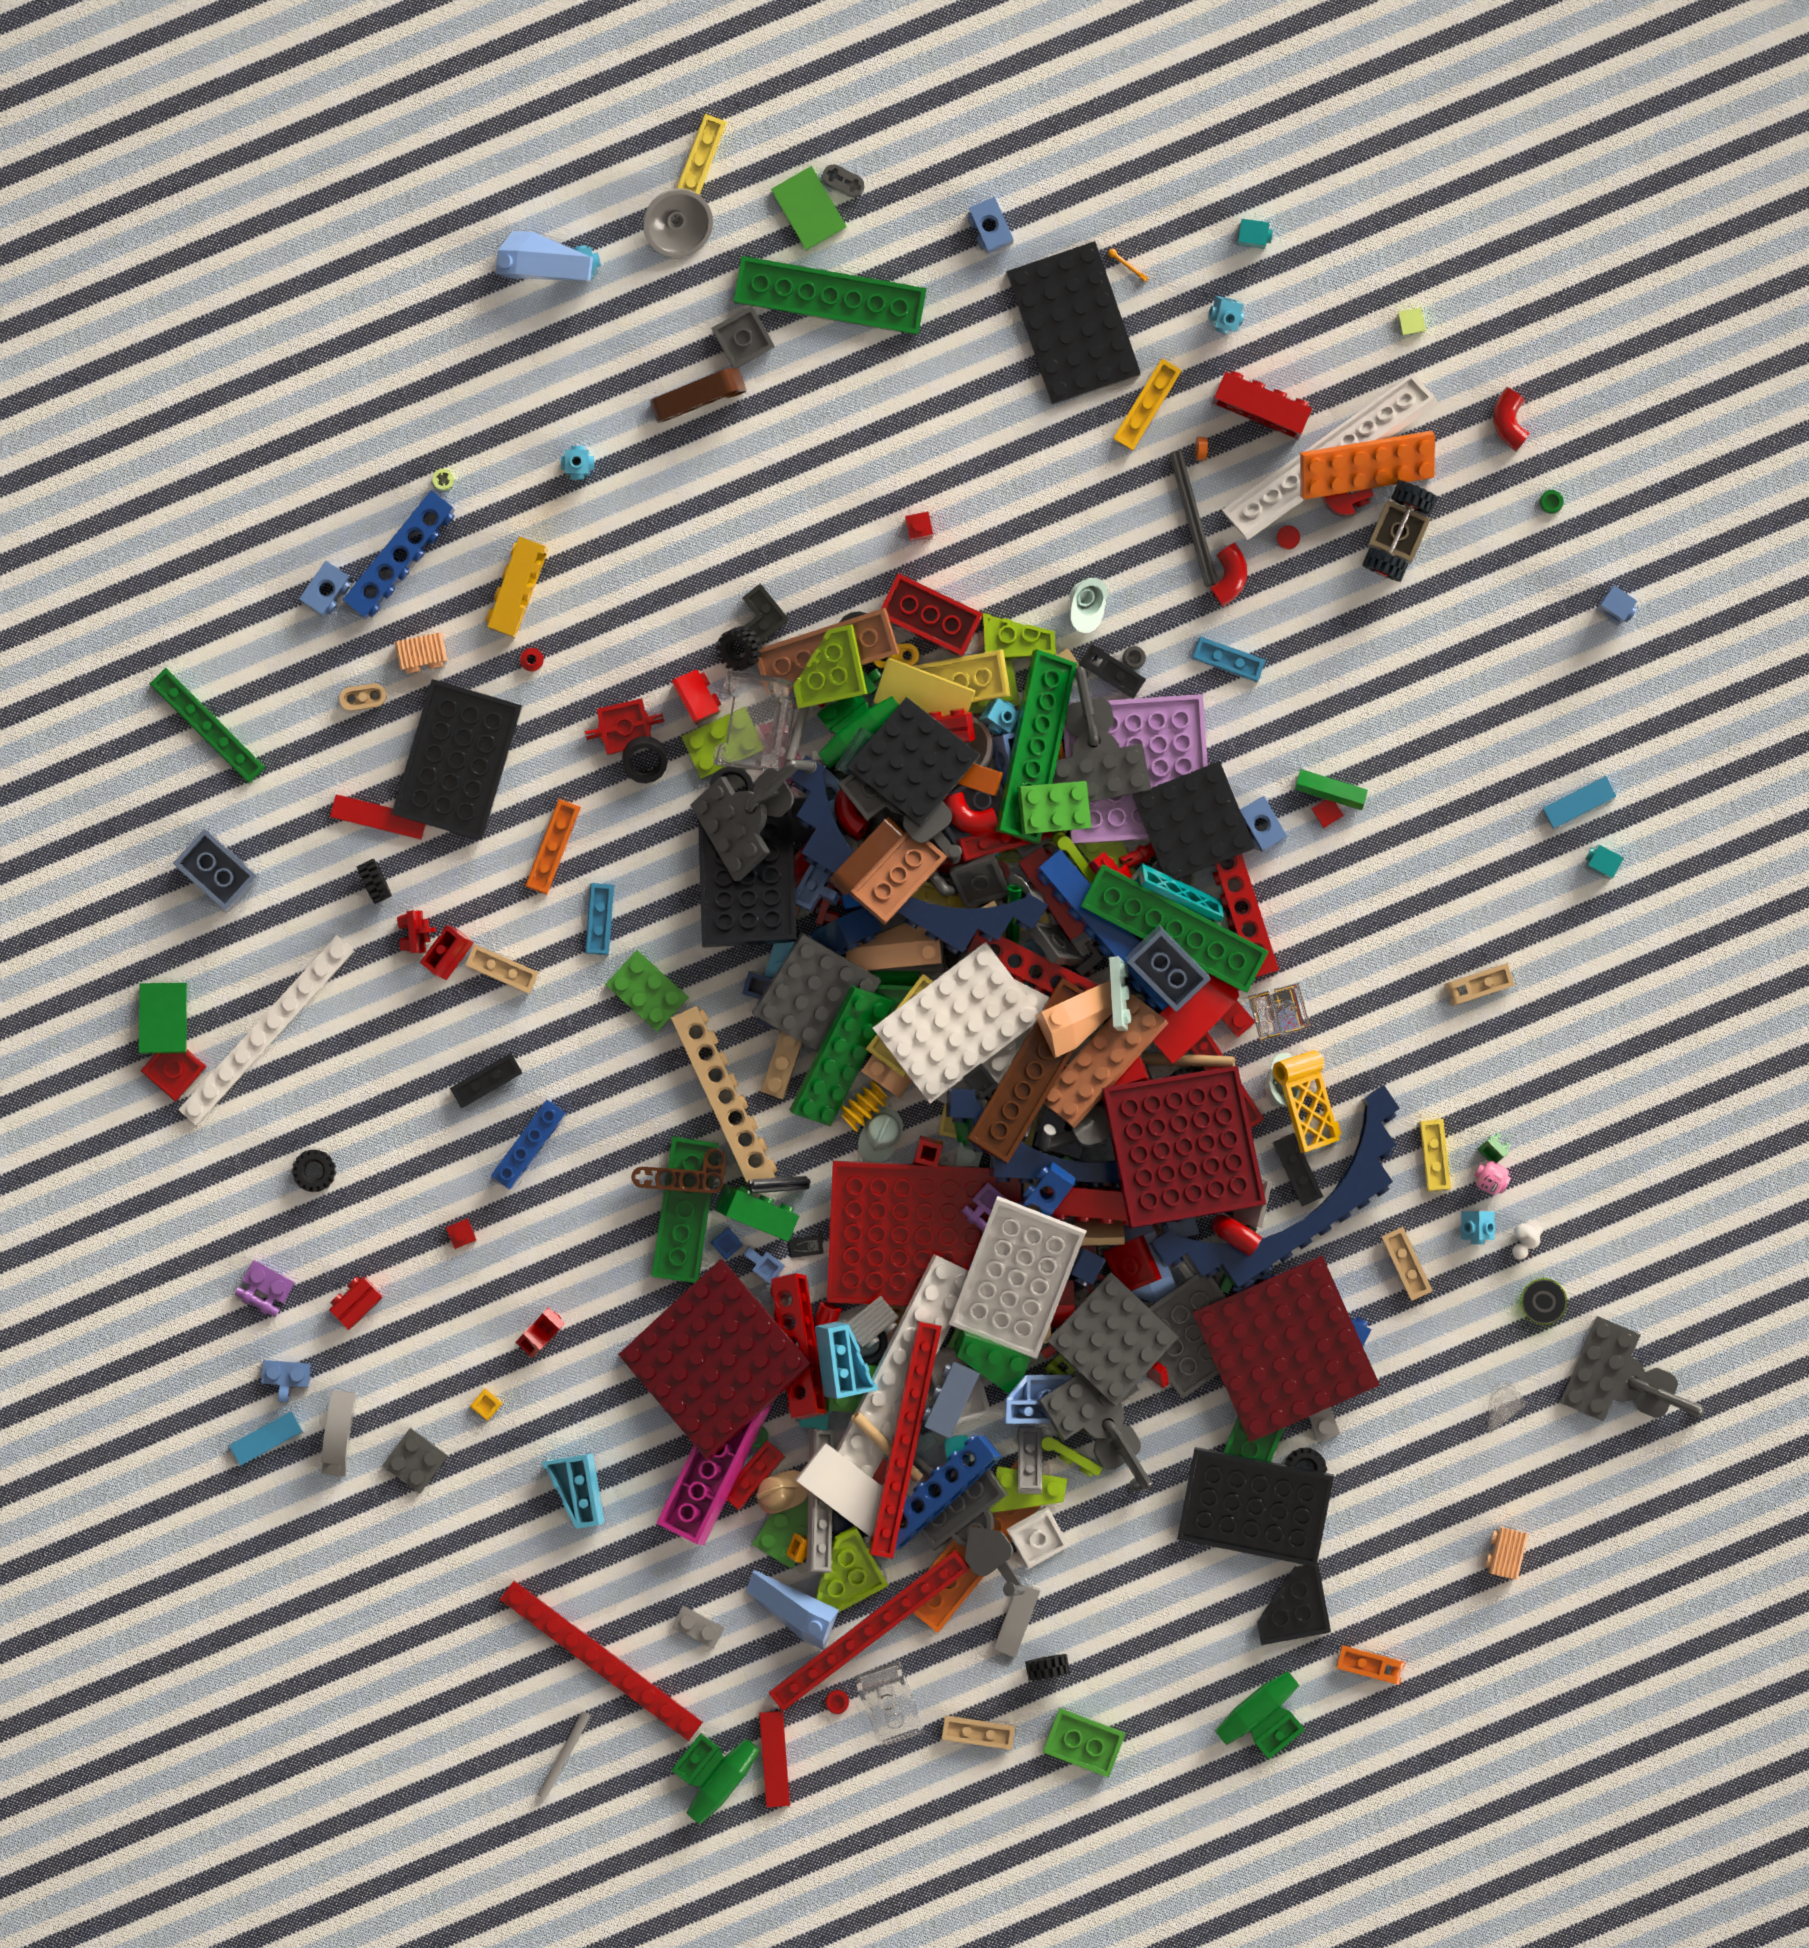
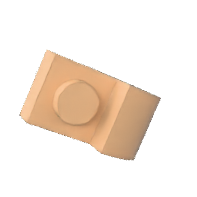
(886, 1076)

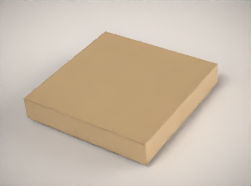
(1102, 1233)

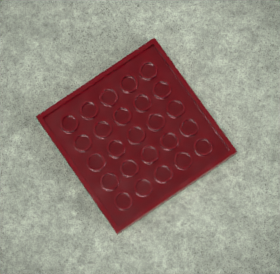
(1183, 1146)
(1286, 1348)
(715, 1359)

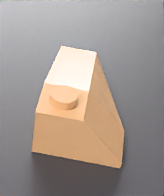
(897, 949)
(1075, 1019)

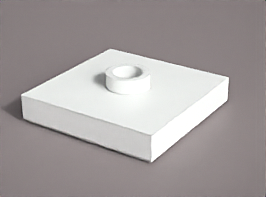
(1037, 1537)

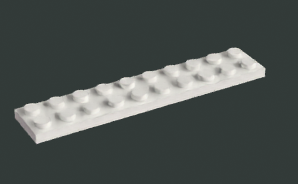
(1376, 421)
(931, 1303)

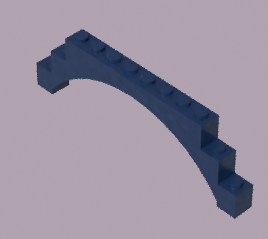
(949, 924)
(1026, 1161)
(1360, 1182)

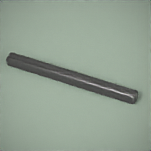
(1193, 518)

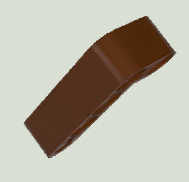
(697, 394)
(866, 856)
(678, 1175)

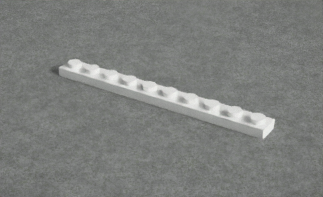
(266, 1030)

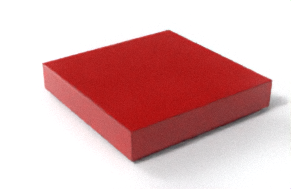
(173, 1072)
(1133, 1263)

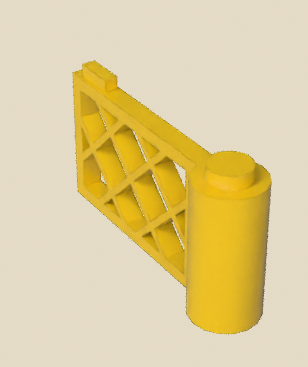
(1293, 1073)

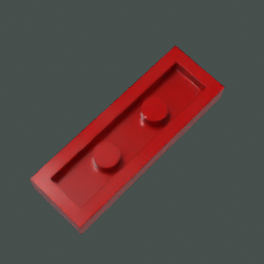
(754, 1472)

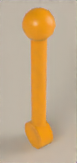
(1113, 254)

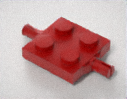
(623, 723)

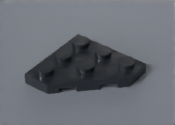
(1296, 1608)

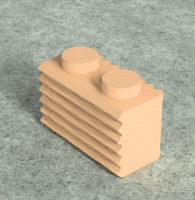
(421, 652)
(1506, 1553)

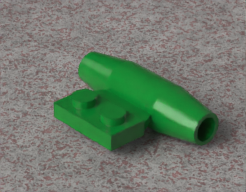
(845, 720)
(1264, 1717)
(714, 1774)

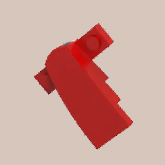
(1196, 1017)

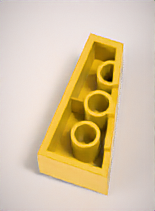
(517, 587)

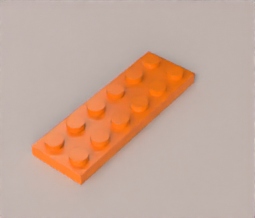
(1367, 465)

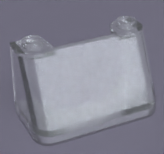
(758, 722)

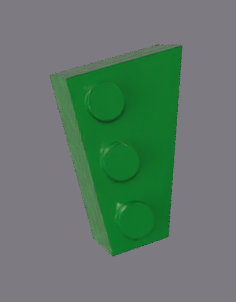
(757, 1212)
(992, 1360)

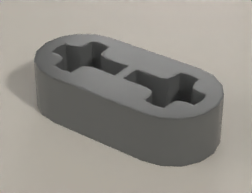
(846, 176)

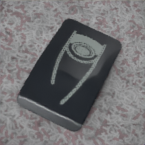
(805, 1246)

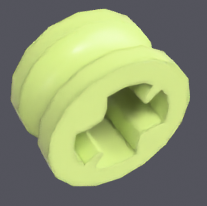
(436, 481)

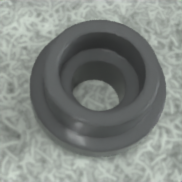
(1134, 650)

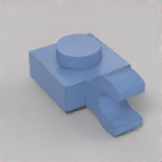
(766, 1265)

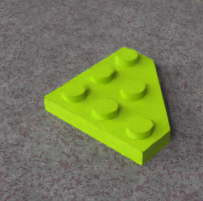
(832, 670)
(852, 1573)

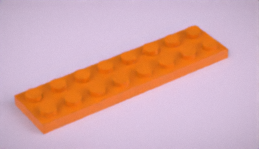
(944, 1604)

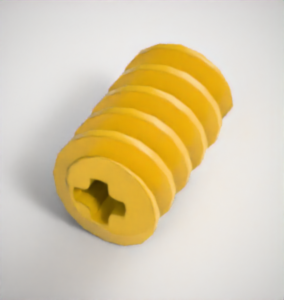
(864, 1105)

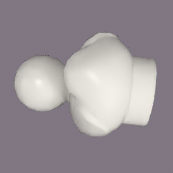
(1529, 1238)

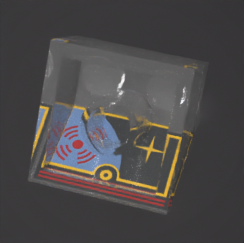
(1279, 1011)

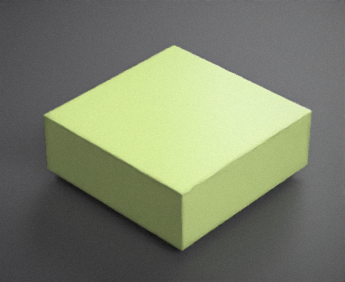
(1411, 321)

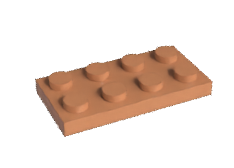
(897, 877)

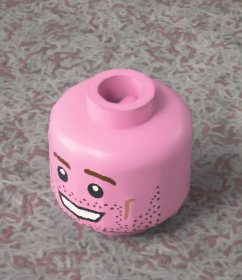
(1492, 1178)

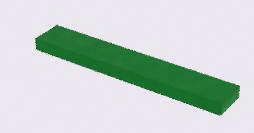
(207, 725)

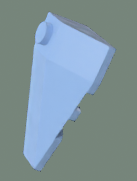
(537, 257)
(798, 1611)

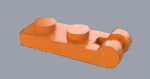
(1369, 1664)

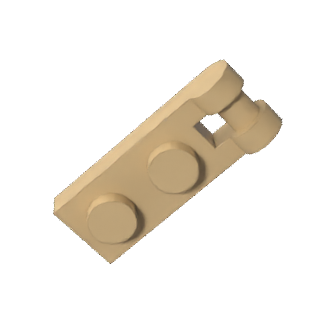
(1480, 984)

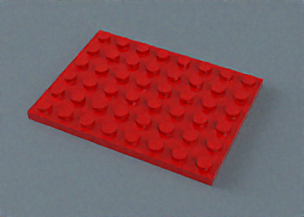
(894, 1220)

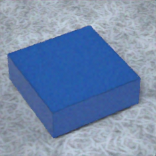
(727, 1243)

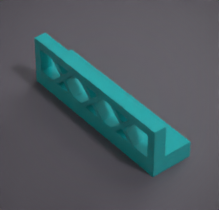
(1179, 892)

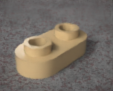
(363, 697)

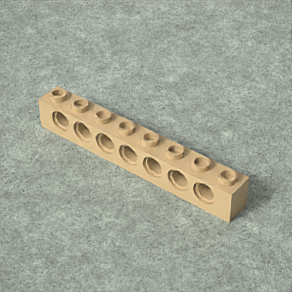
(683, 1023)

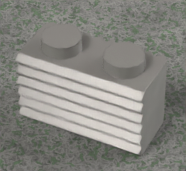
(872, 1321)

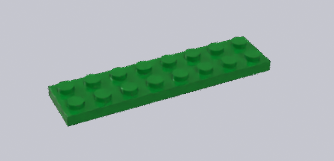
(830, 295)
(1036, 735)
(1142, 910)

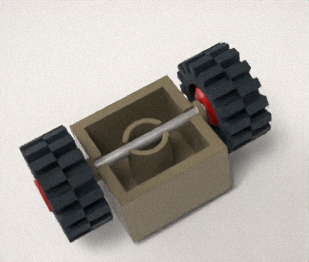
(1399, 531)

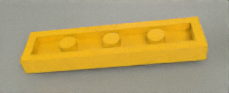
(1147, 404)

